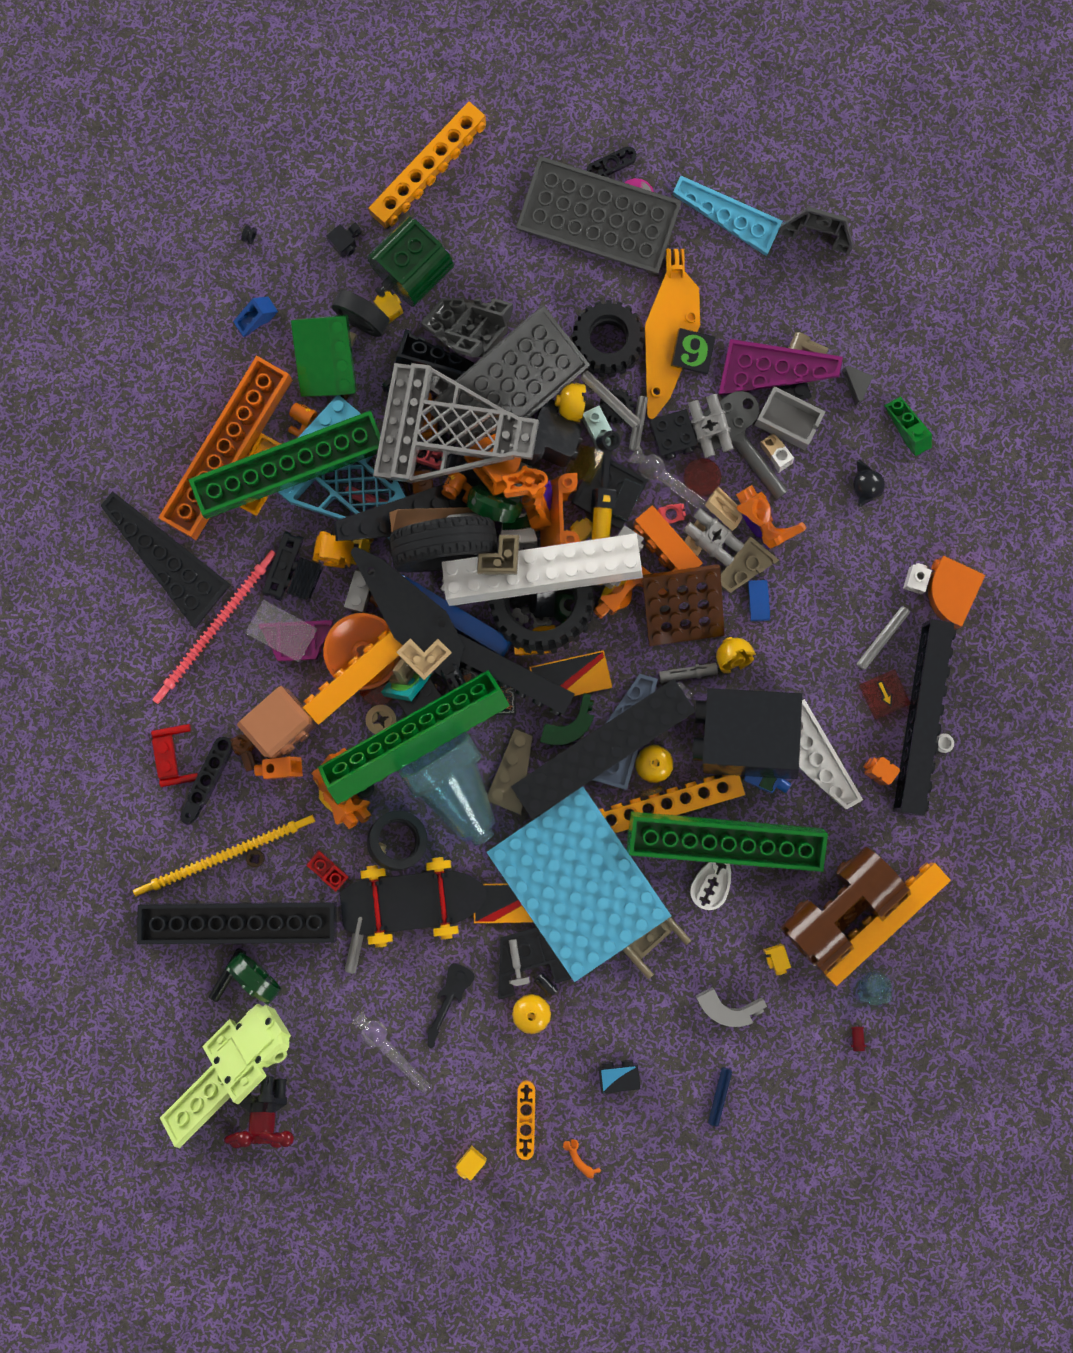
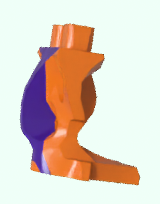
(536, 493)
(758, 517)

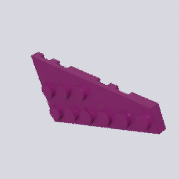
(763, 366)

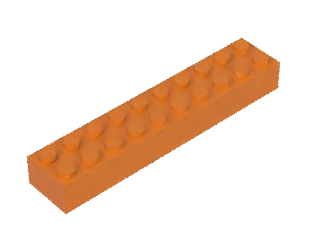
(228, 440)

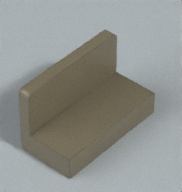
(401, 673)

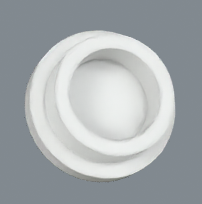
(945, 743)

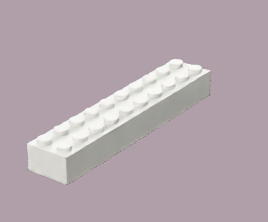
(546, 570)

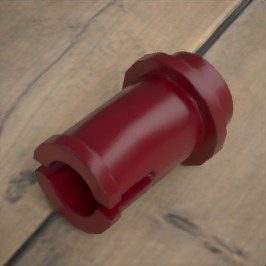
(858, 1039)

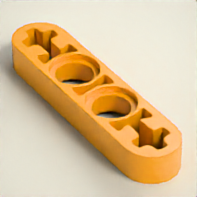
(525, 1119)

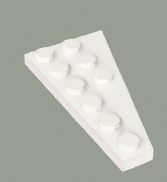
(822, 764)

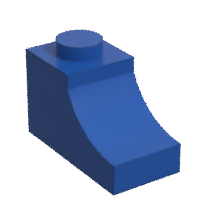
(255, 314)

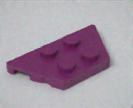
(316, 644)

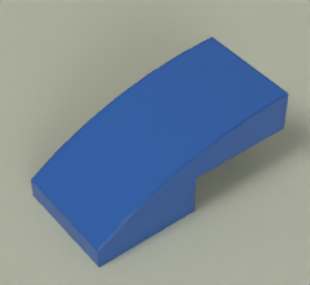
(759, 600)

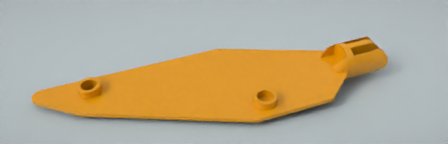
(674, 308)

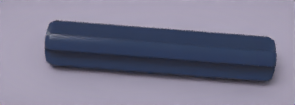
(720, 1096)

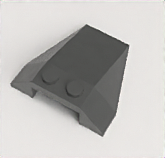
(823, 222)

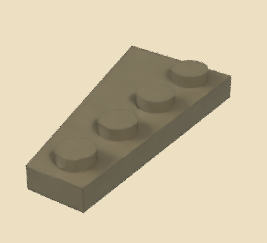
(511, 770)

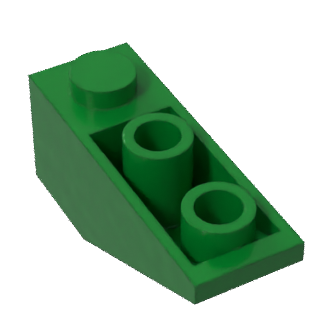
(910, 427)

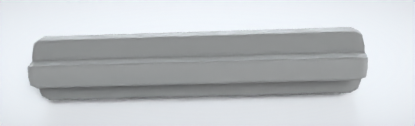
(637, 432)
(354, 949)

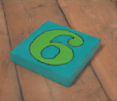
(403, 691)

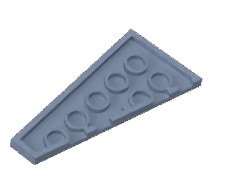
(620, 773)

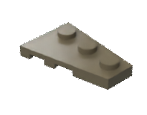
(746, 564)

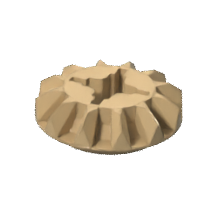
(372, 717)

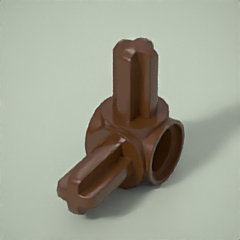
(243, 746)

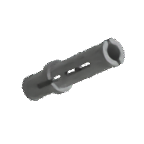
(690, 672)

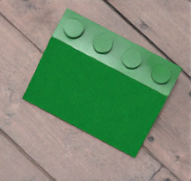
(324, 356)

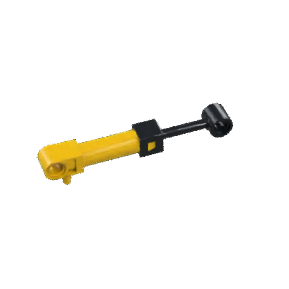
(603, 498)

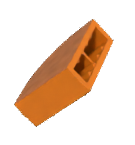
(492, 474)
(953, 590)

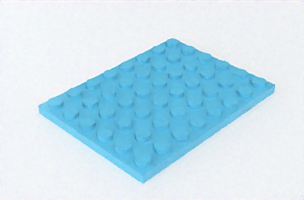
(579, 884)

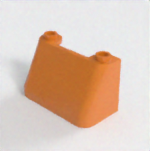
(555, 534)

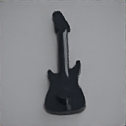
(457, 981)

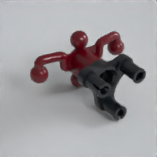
(262, 1117)

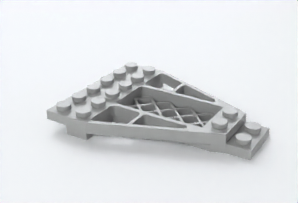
(404, 425)

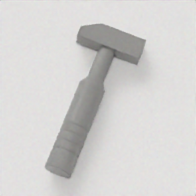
(516, 965)

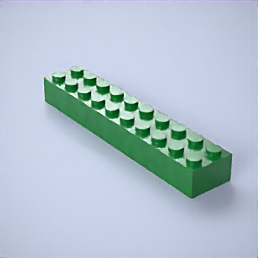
(286, 465)
(413, 737)
(726, 841)

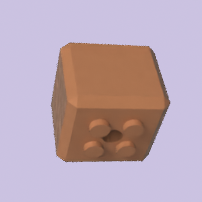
(277, 724)

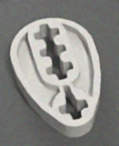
(720, 891)

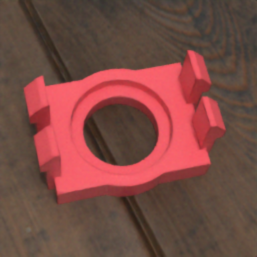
(678, 508)

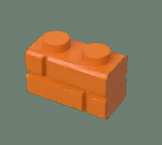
(881, 770)

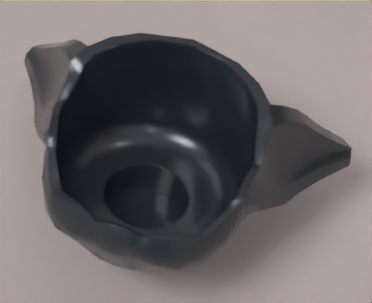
(867, 484)

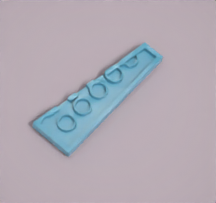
(734, 216)

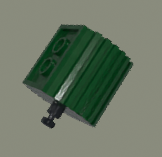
(410, 262)

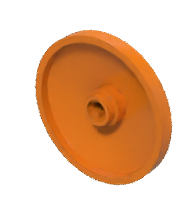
(349, 638)

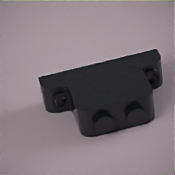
(555, 437)

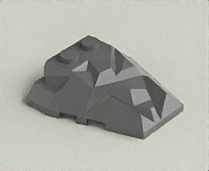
(467, 326)

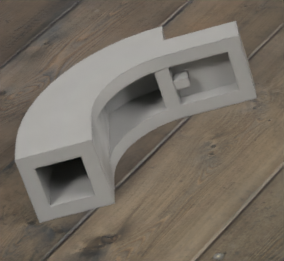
(729, 1016)

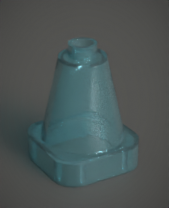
(453, 788)

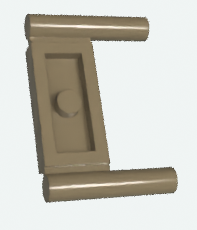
(647, 942)

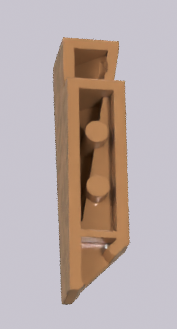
(405, 517)

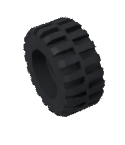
(614, 315)

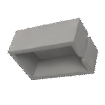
(789, 418)

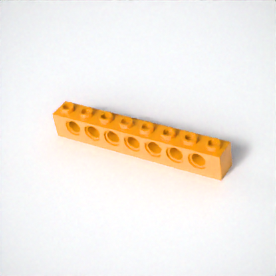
(467, 115)
(734, 790)

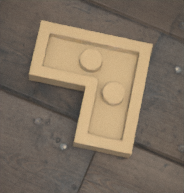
(423, 662)

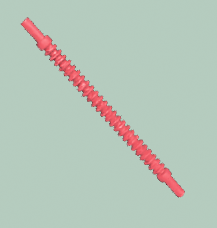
(260, 569)

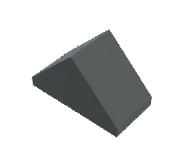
(857, 383)

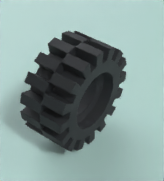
(624, 398)

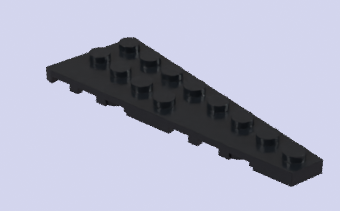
(376, 521)
(180, 573)

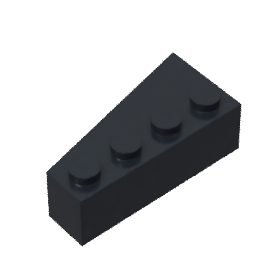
(419, 351)

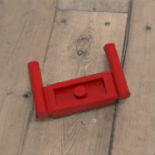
(166, 758)

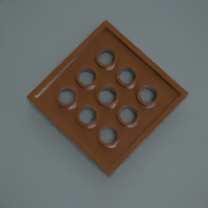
(672, 580)

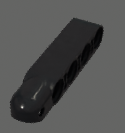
(207, 769)

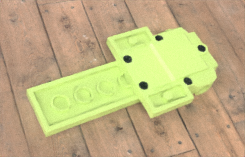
(237, 1063)

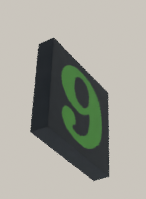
(693, 351)

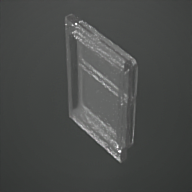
(281, 631)

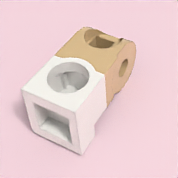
(777, 452)

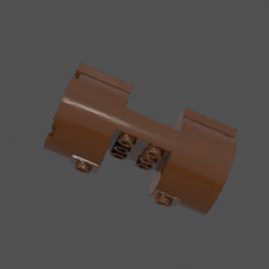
(869, 886)

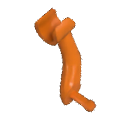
(572, 1148)

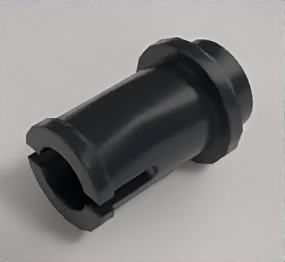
(544, 983)

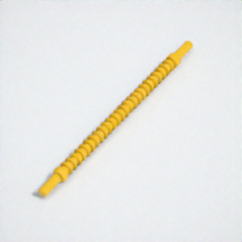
(156, 883)

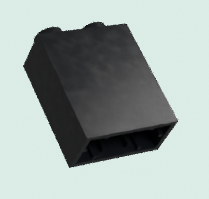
(749, 733)

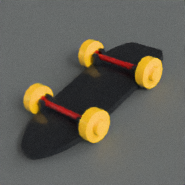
(410, 901)

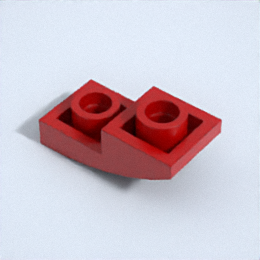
(327, 870)

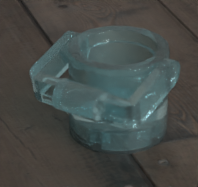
(877, 986)

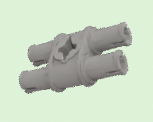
(701, 422)
(721, 536)

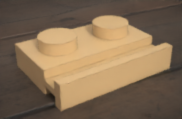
(724, 508)

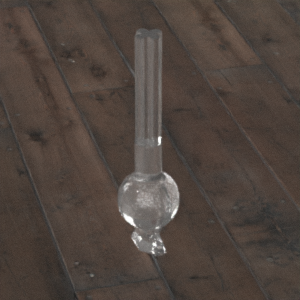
(653, 467)
(374, 1035)

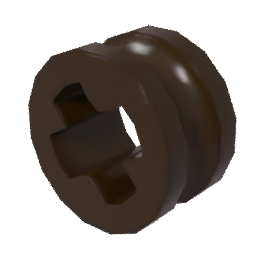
(254, 864)

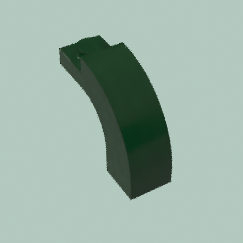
(567, 734)

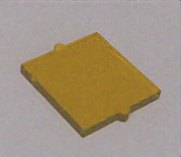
(585, 463)

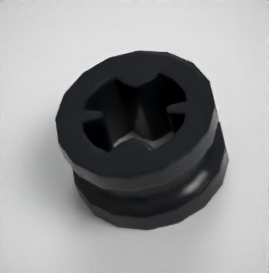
(249, 234)

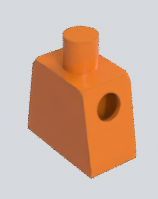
(279, 768)

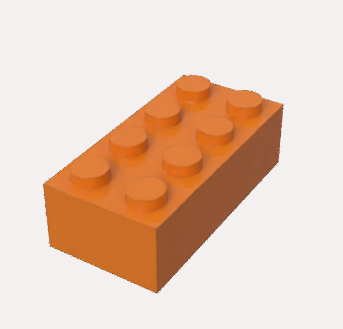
(665, 541)

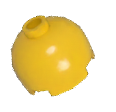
(571, 401)
(734, 653)
(652, 772)
(523, 1011)

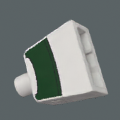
(523, 529)

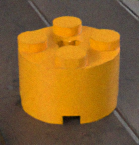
(332, 552)

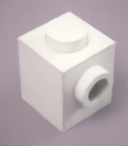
(917, 578)

